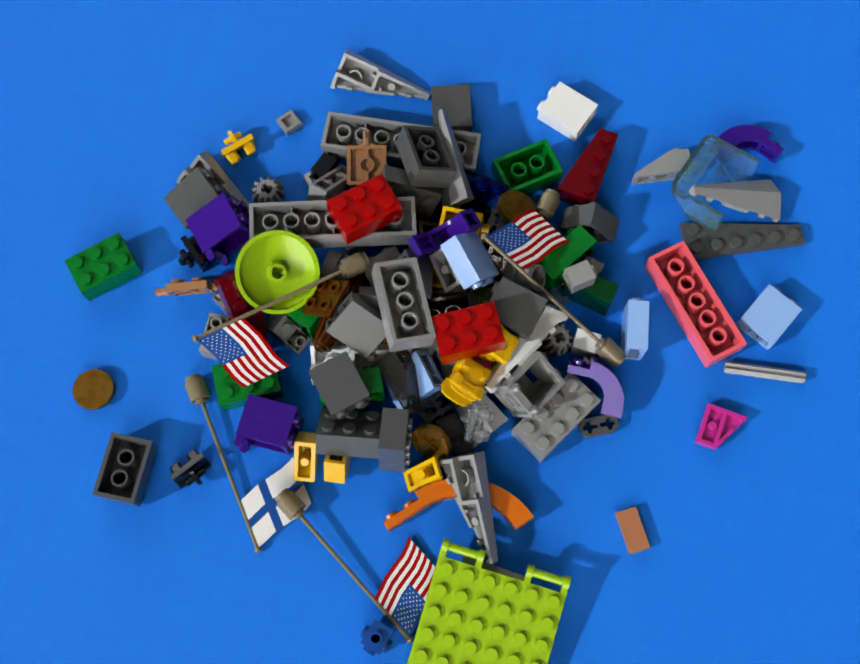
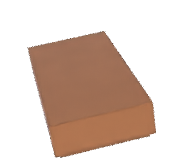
(632, 530)

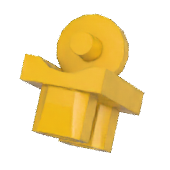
(230, 151)

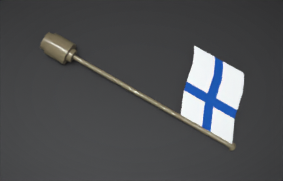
(259, 505)

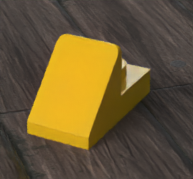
(423, 474)

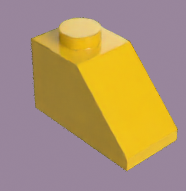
(305, 457)
(336, 468)

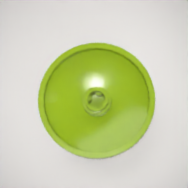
(274, 266)

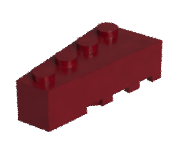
(586, 175)
(235, 302)

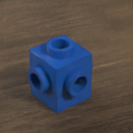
(369, 632)

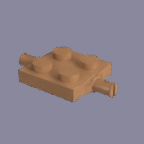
(365, 160)
(180, 288)

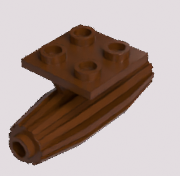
(324, 305)

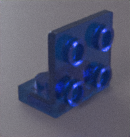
(485, 187)

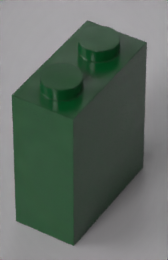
(595, 297)

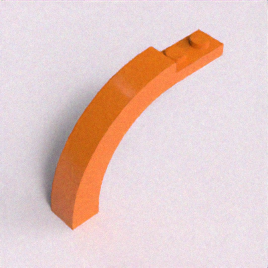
(501, 500)

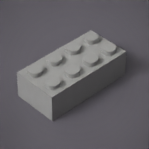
(403, 304)
(556, 419)

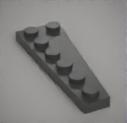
(739, 239)

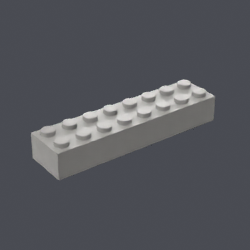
(348, 130)
(315, 225)

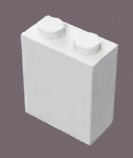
(566, 111)

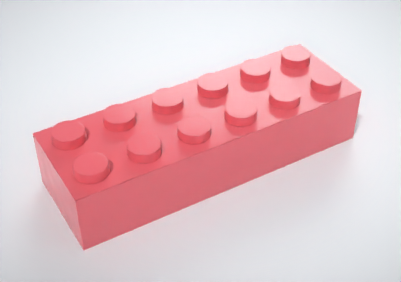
(695, 304)

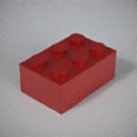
(364, 208)
(468, 332)

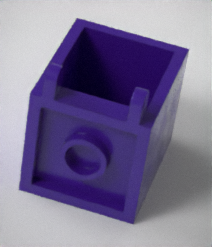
(220, 227)
(268, 425)

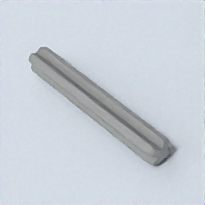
(764, 372)

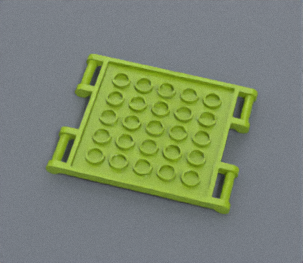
(486, 614)

